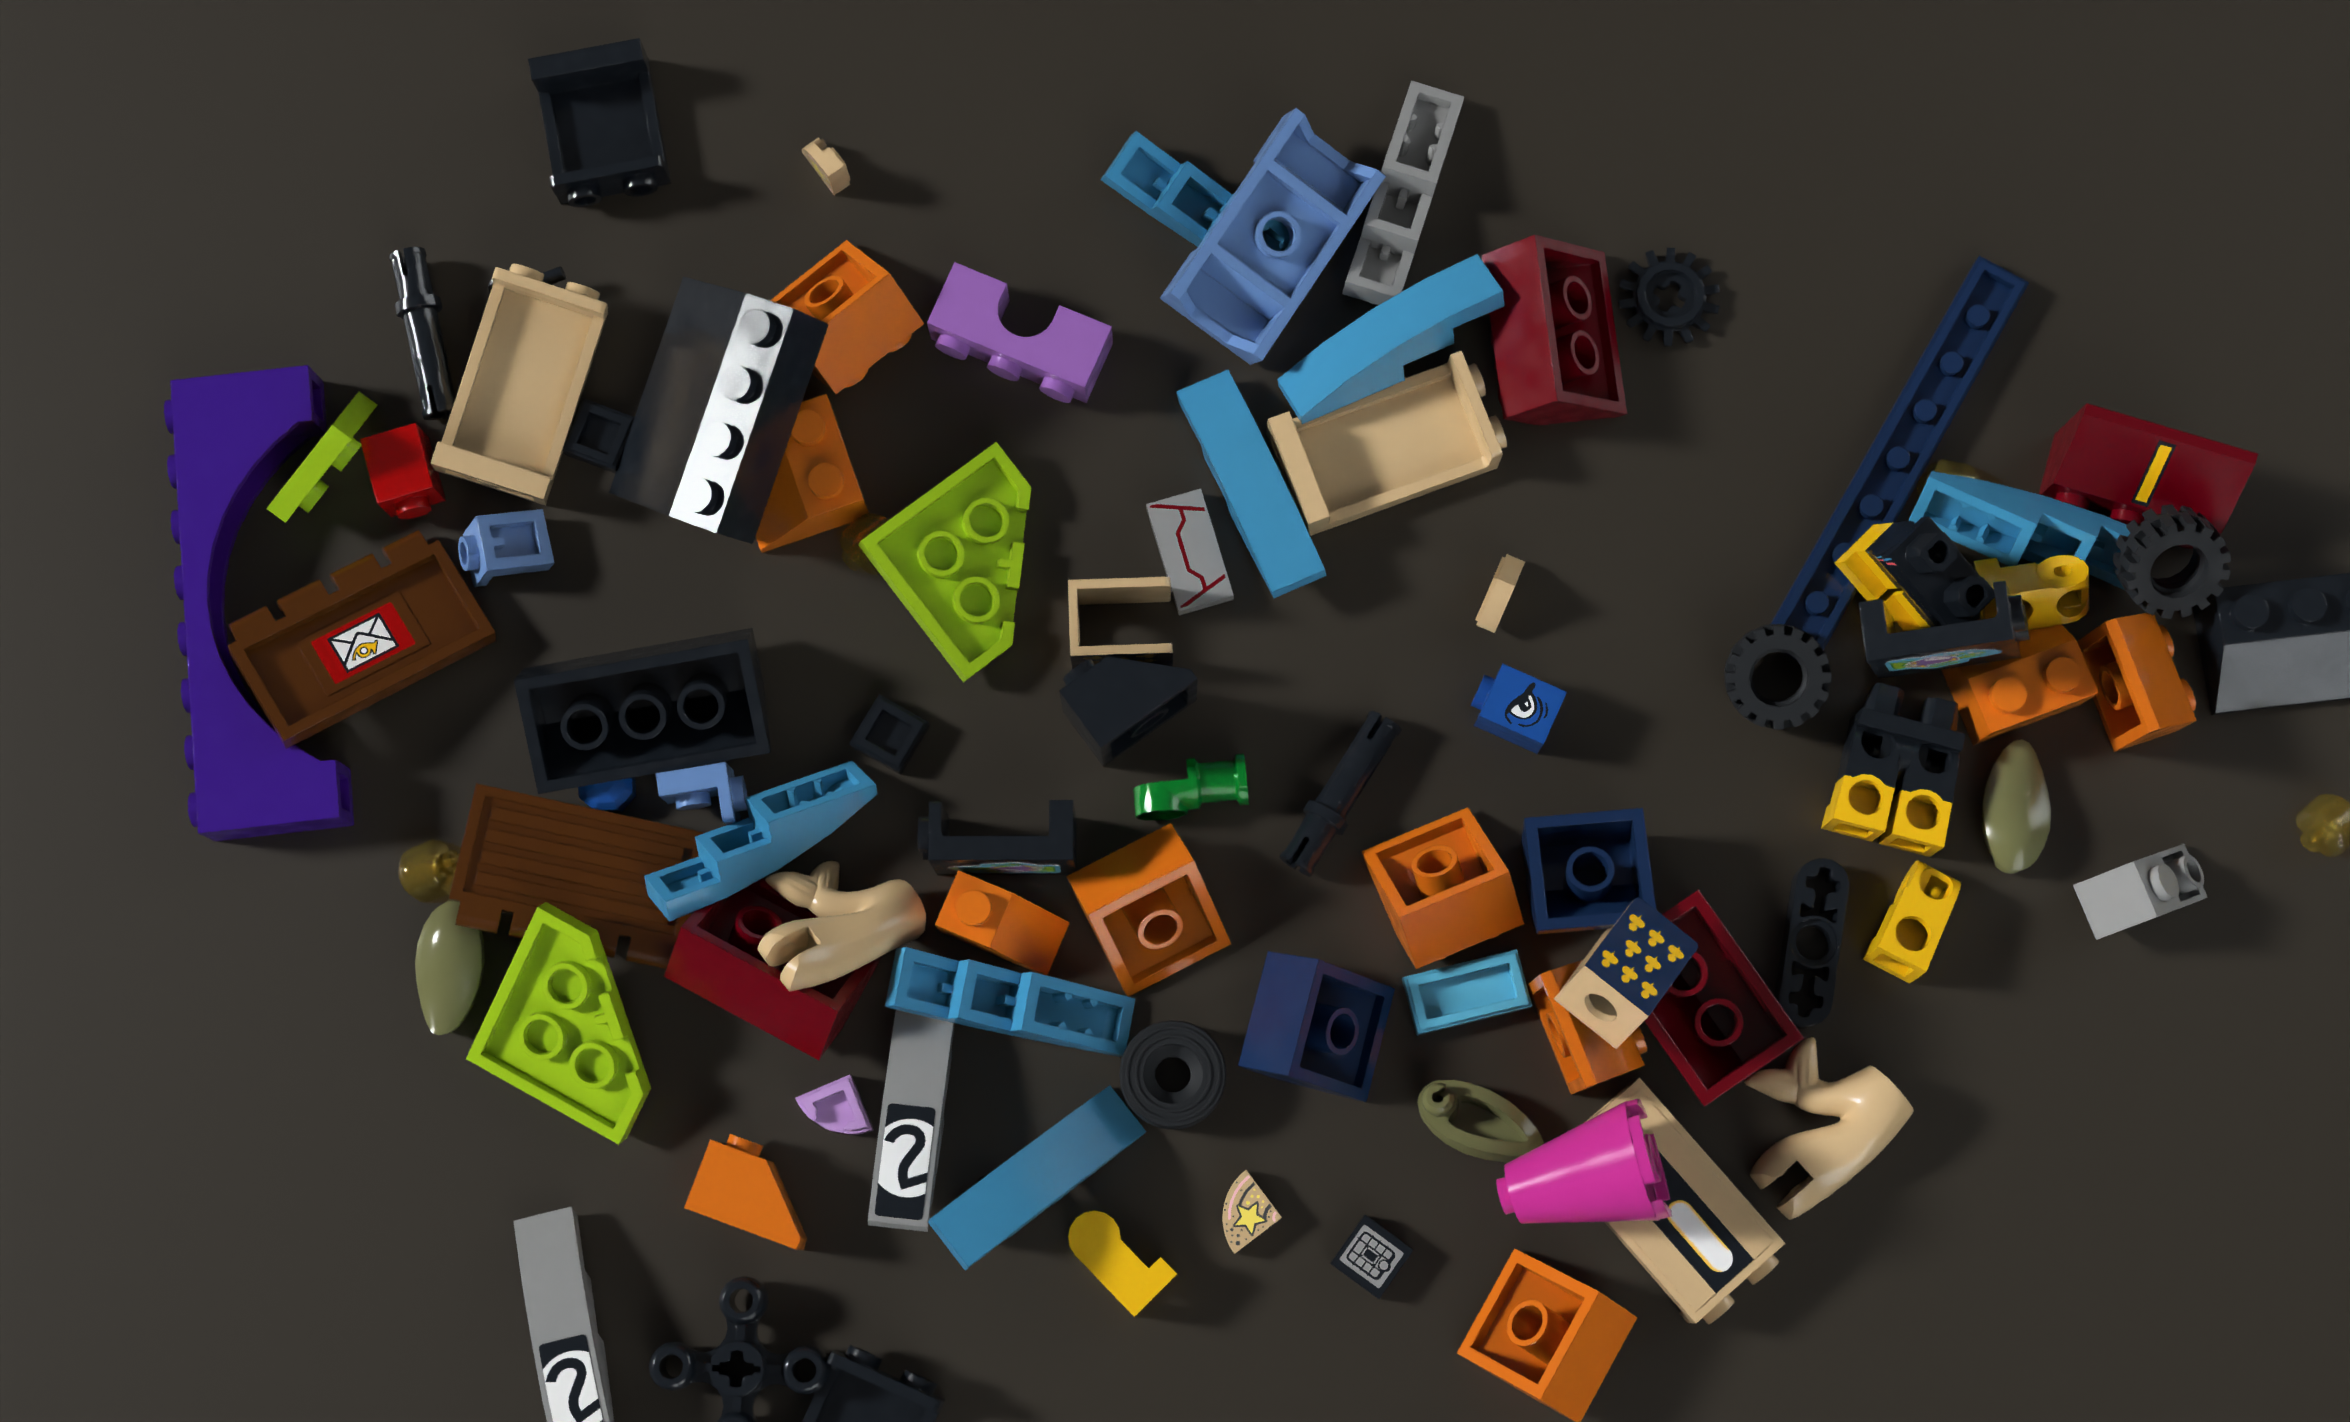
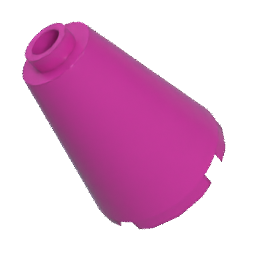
(1590, 1174)

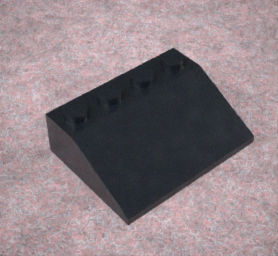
(719, 408)

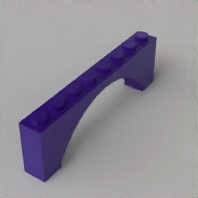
(227, 447)

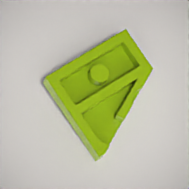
(333, 449)

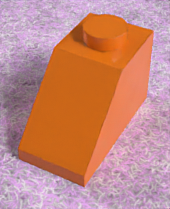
(1001, 923)
(745, 1192)

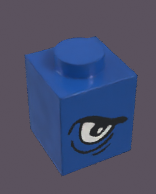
(1517, 707)

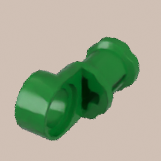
(1205, 784)

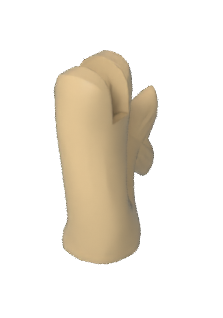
(849, 926)
(1869, 1115)

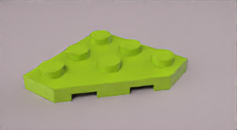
(960, 559)
(564, 1029)

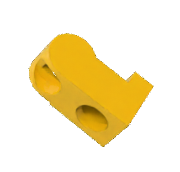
(2051, 591)
(1914, 923)
(1099, 1246)

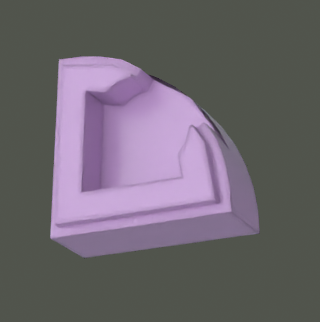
(837, 1107)

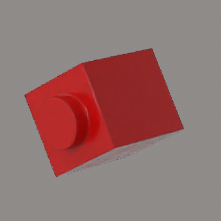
(403, 471)

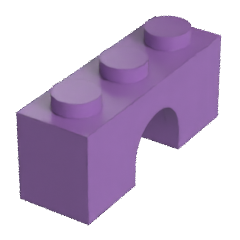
(1060, 359)

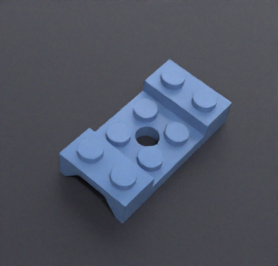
(1240, 285)

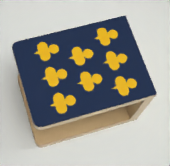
(1117, 592)
(1627, 973)

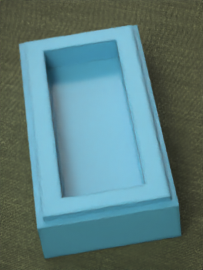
(1466, 992)

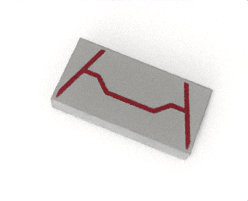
(1190, 551)

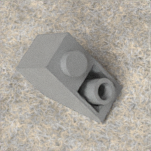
(2141, 890)

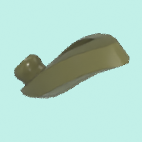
(2016, 809)
(448, 969)
(1477, 1121)

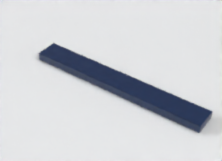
(1904, 443)

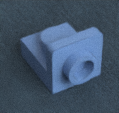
(505, 545)
(695, 786)

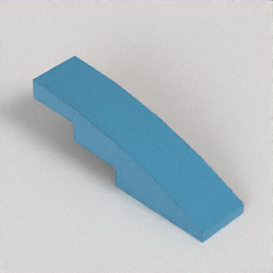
(1175, 192)
(1376, 346)
(1251, 484)
(2019, 524)
(779, 829)
(1010, 1002)
(1036, 1177)

